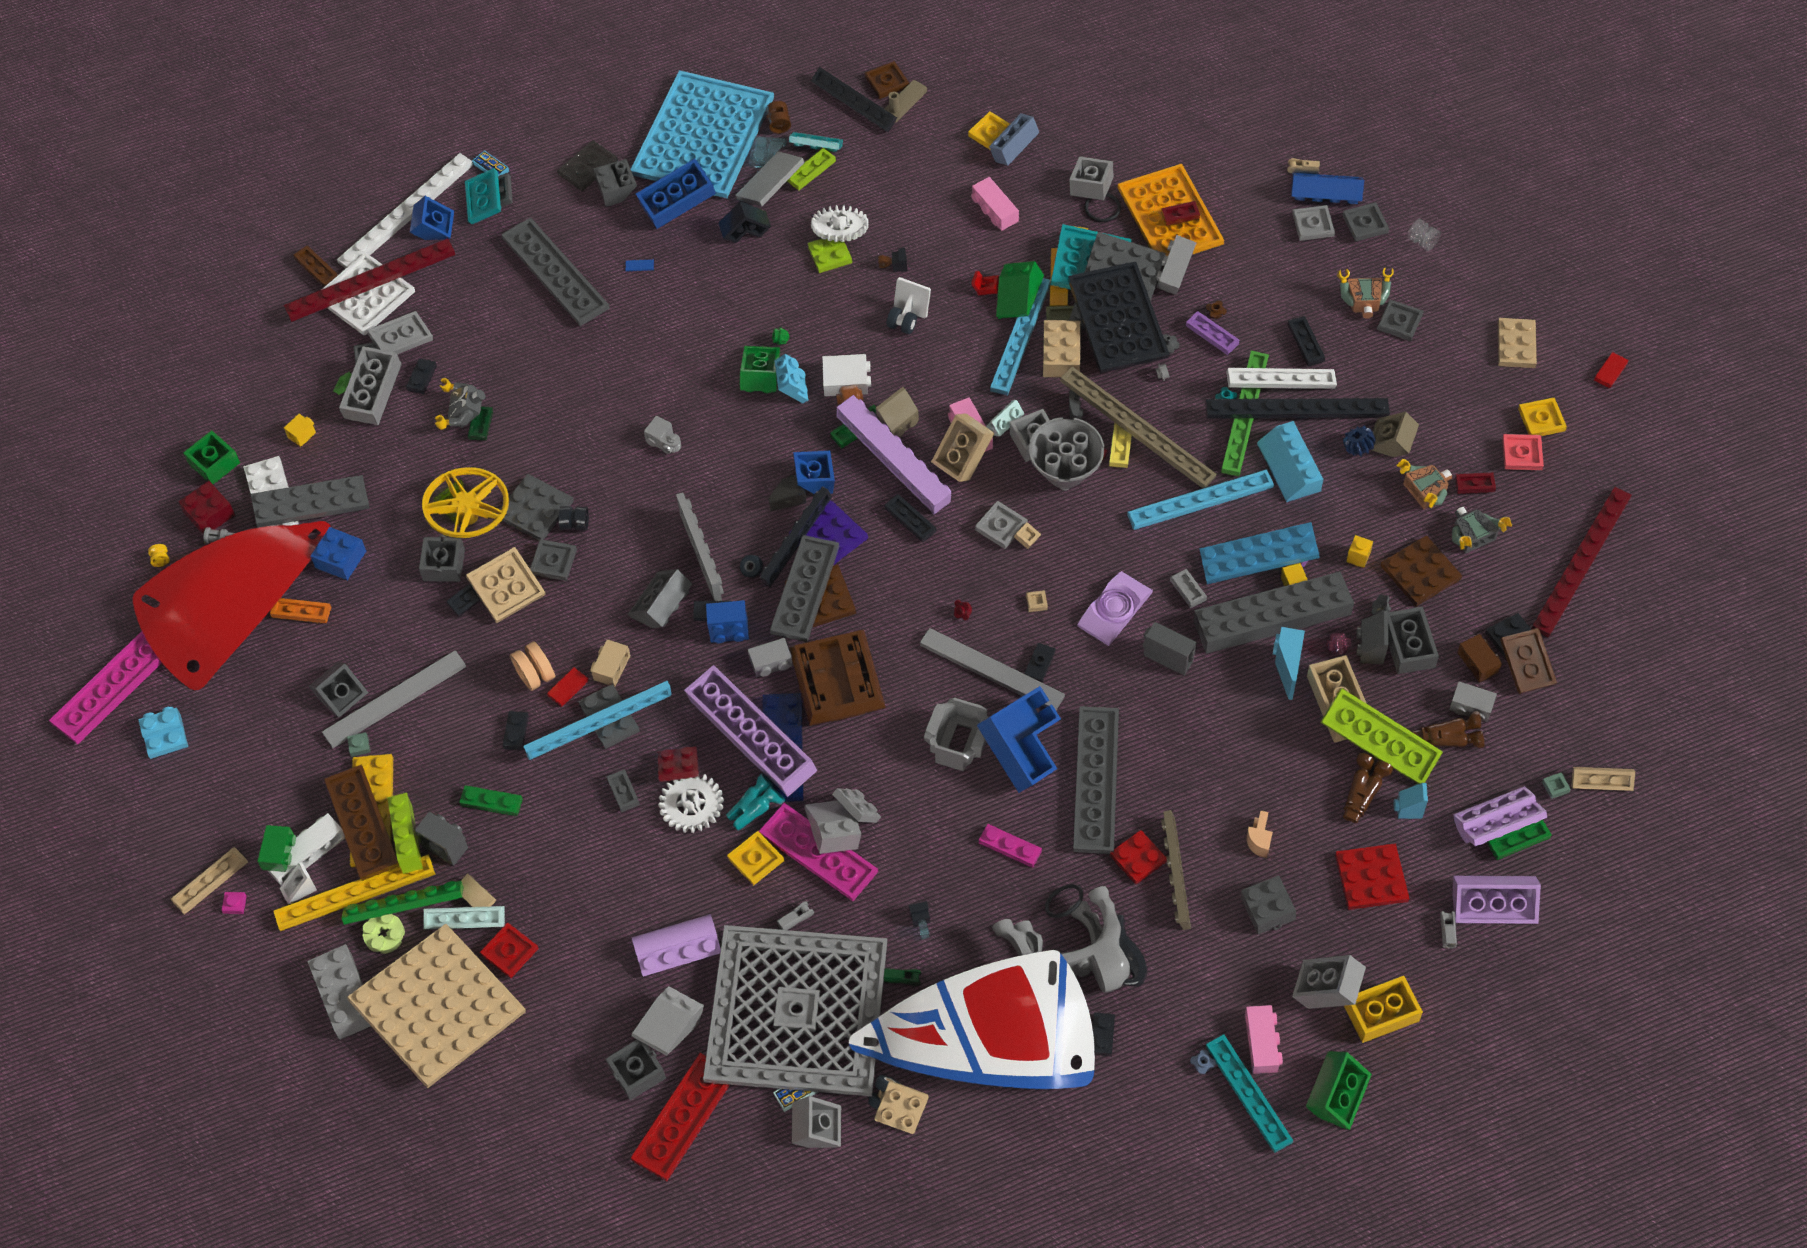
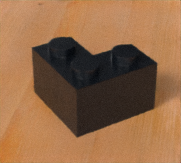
(744, 220)

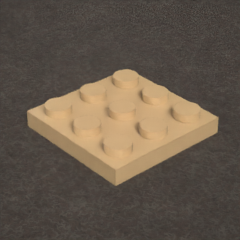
(505, 585)

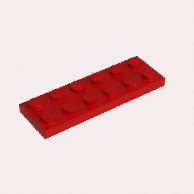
(679, 1122)

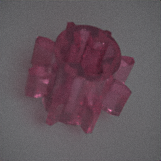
(1338, 643)

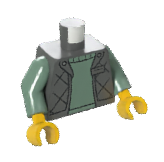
(1476, 529)

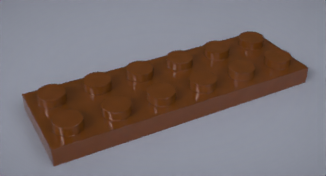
(361, 822)

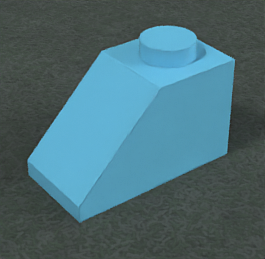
(1411, 802)

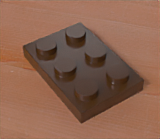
(1528, 661)

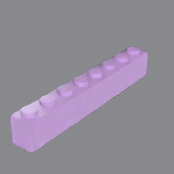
(894, 454)

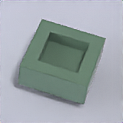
(358, 744)
(1556, 785)

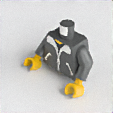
(463, 405)

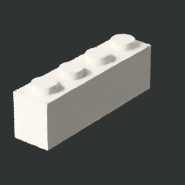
(312, 845)

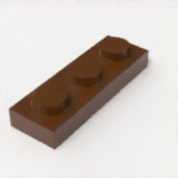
(315, 265)

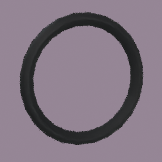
(1106, 219)
(1071, 909)

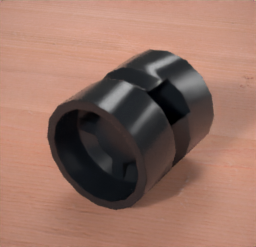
(574, 518)

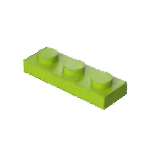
(812, 169)

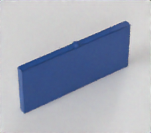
(639, 265)

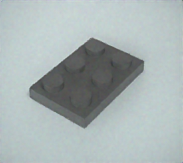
(615, 731)

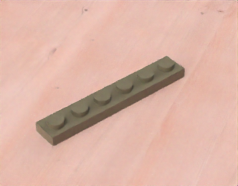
(1176, 878)

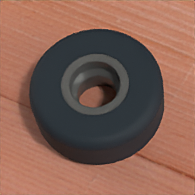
(746, 561)

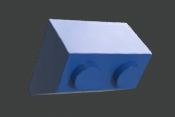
(431, 220)
(814, 470)

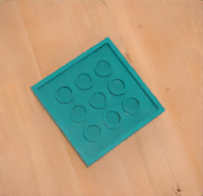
(1073, 253)

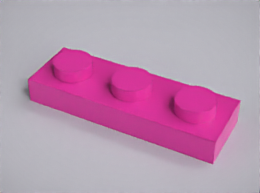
(1010, 845)

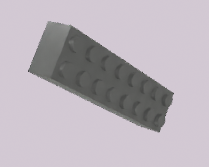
(1268, 611)

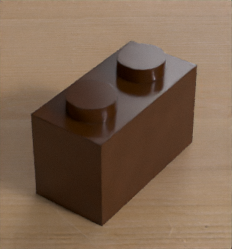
(1479, 658)

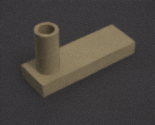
(902, 102)

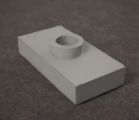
(1188, 588)

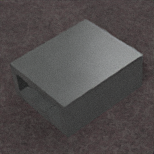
(1169, 648)

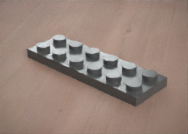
(309, 501)
(804, 588)

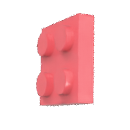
(1522, 452)

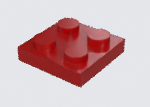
(1138, 857)
(509, 950)

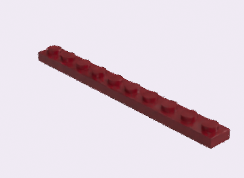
(369, 280)
(1581, 562)

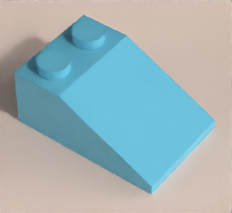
(1288, 652)

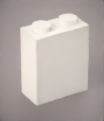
(845, 371)

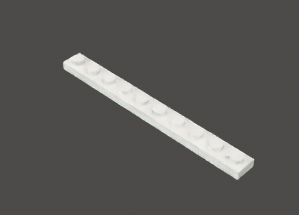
(403, 213)

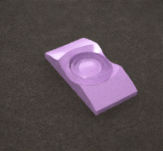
(1114, 608)

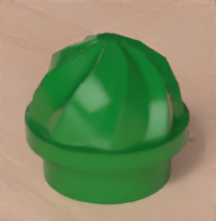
(780, 336)

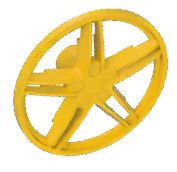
(465, 504)

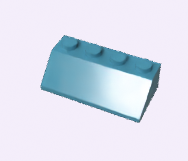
(1290, 462)

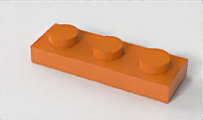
(301, 610)

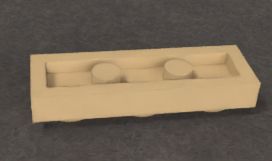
(1603, 778)

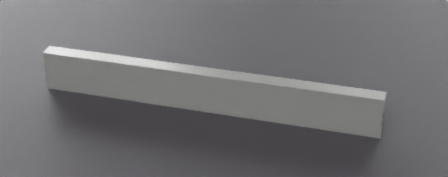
(987, 667)
(394, 699)

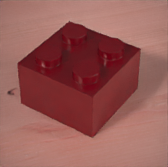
(206, 507)

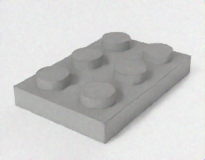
(401, 334)

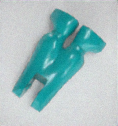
(753, 804)

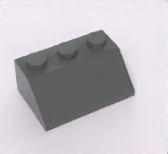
(660, 598)

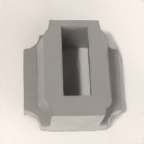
(943, 726)

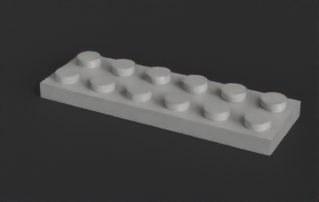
(700, 548)

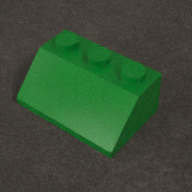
(1339, 1089)

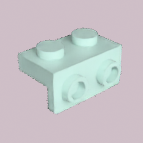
(1002, 420)

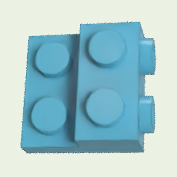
(791, 378)
(163, 732)

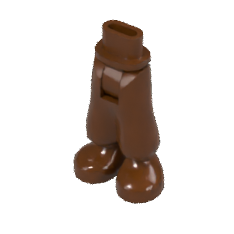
(1452, 732)
(1364, 786)

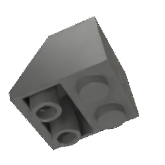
(615, 182)

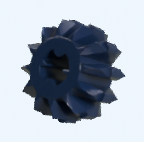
(1359, 441)

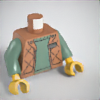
(1365, 294)
(1425, 483)

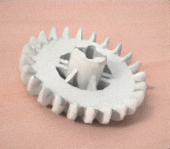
(839, 224)
(690, 789)

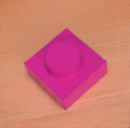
(234, 903)

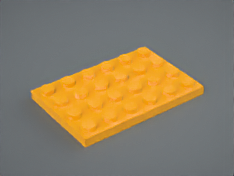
(1163, 189)

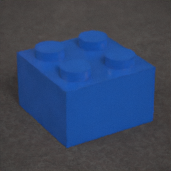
(338, 553)
(727, 621)

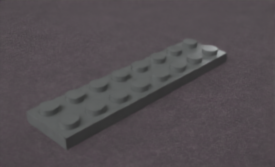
(555, 271)
(1096, 780)

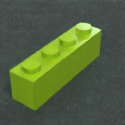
(404, 833)

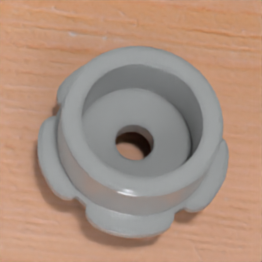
(1162, 371)

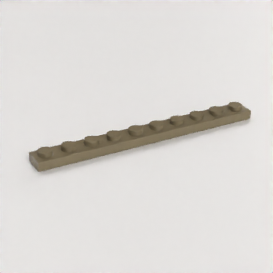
(1138, 427)

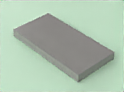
(770, 178)

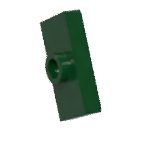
(480, 424)

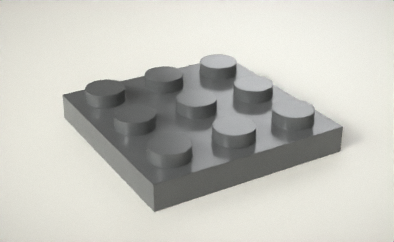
(535, 507)

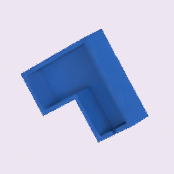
(1015, 741)

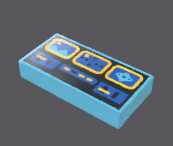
(487, 162)

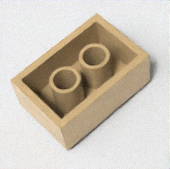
(1061, 347)
(962, 447)

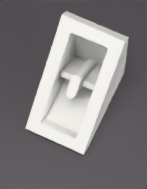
(297, 884)

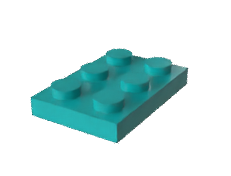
(482, 196)

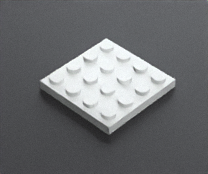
(372, 306)

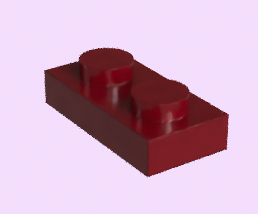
(1180, 213)
(1475, 483)

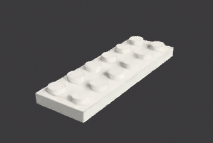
(267, 476)

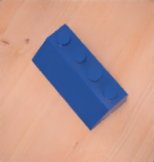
(1327, 187)

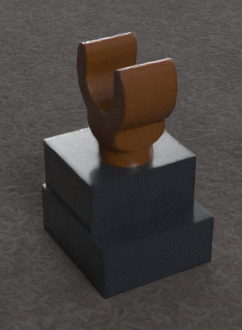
(898, 260)

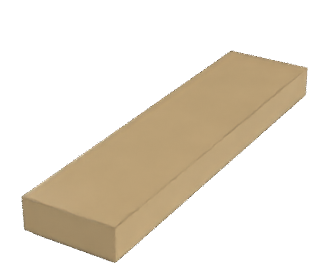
(209, 880)

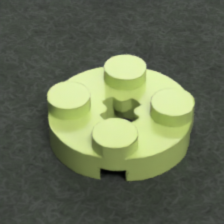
(379, 943)

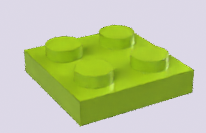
(829, 254)

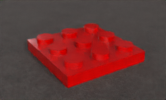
(1372, 876)

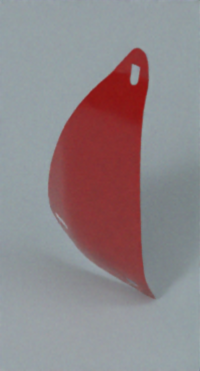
(221, 596)

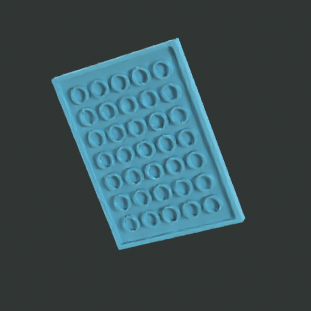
(705, 123)

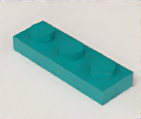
(816, 142)

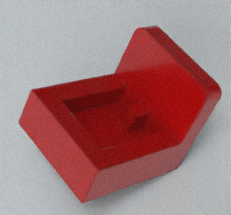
(985, 285)

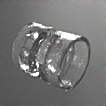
(1423, 234)

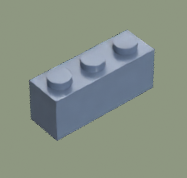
(1014, 139)

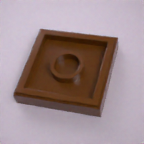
(886, 79)

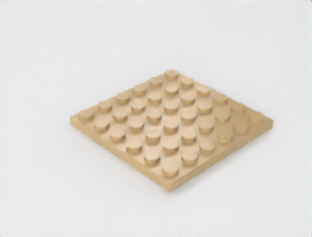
(436, 1005)

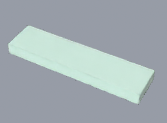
(464, 917)

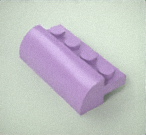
(1499, 816)
(676, 945)

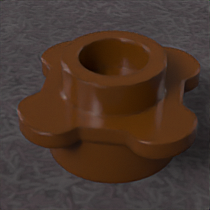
(1216, 309)

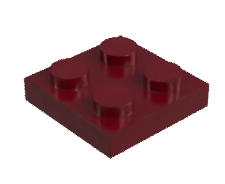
(677, 764)

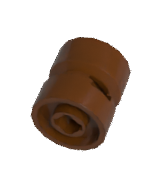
(778, 117)

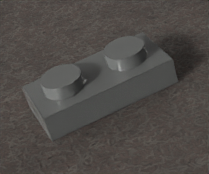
(505, 189)
(623, 790)

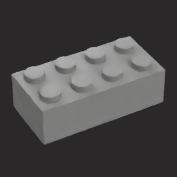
(370, 385)
(336, 980)

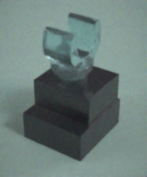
(920, 917)

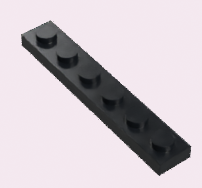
(854, 99)
(792, 541)

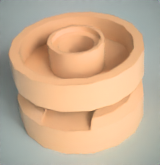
(532, 666)

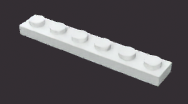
(1281, 378)

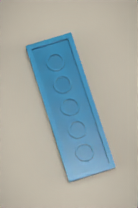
(1259, 553)

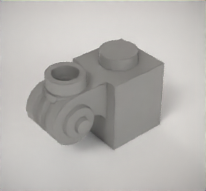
(660, 434)

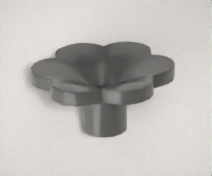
(1171, 343)
(1381, 604)

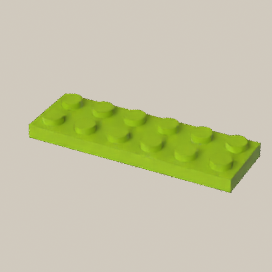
(1381, 736)

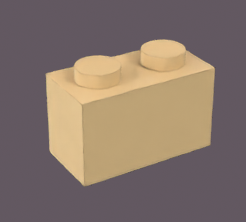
(610, 662)

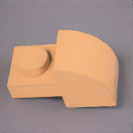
(1259, 838)

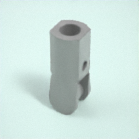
(792, 918)
(1448, 930)

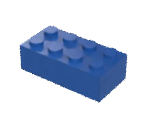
(675, 193)

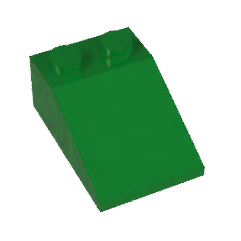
(1018, 289)
(759, 369)

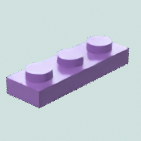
(1212, 333)

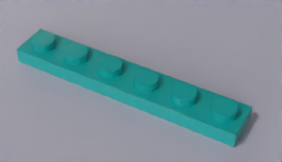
(1249, 1093)

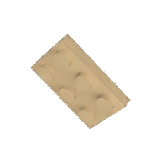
(1517, 343)

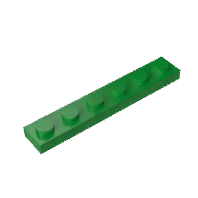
(403, 902)

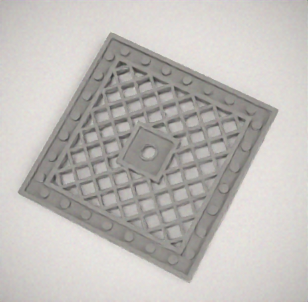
(779, 1075)

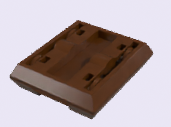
(837, 677)

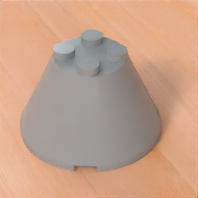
(1066, 451)

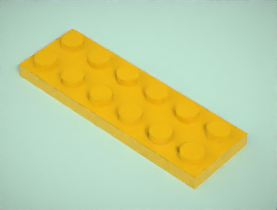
(380, 777)

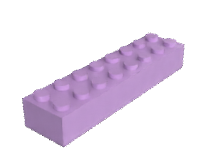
(751, 731)

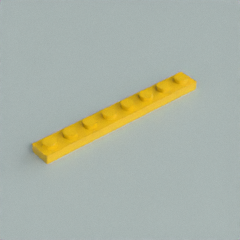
(349, 894)

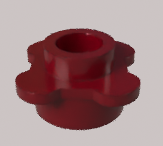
(962, 610)

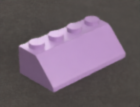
(1496, 899)

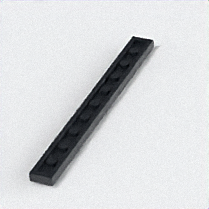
(1297, 408)

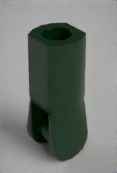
(898, 976)

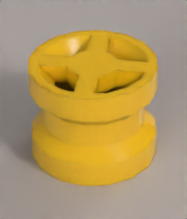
(158, 555)

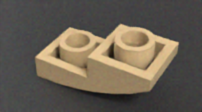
(475, 893)

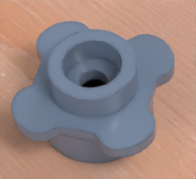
(1200, 1067)

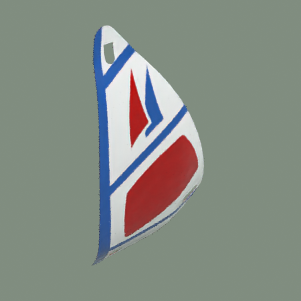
(992, 1027)

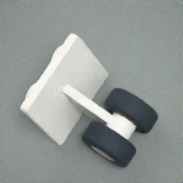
(913, 301)

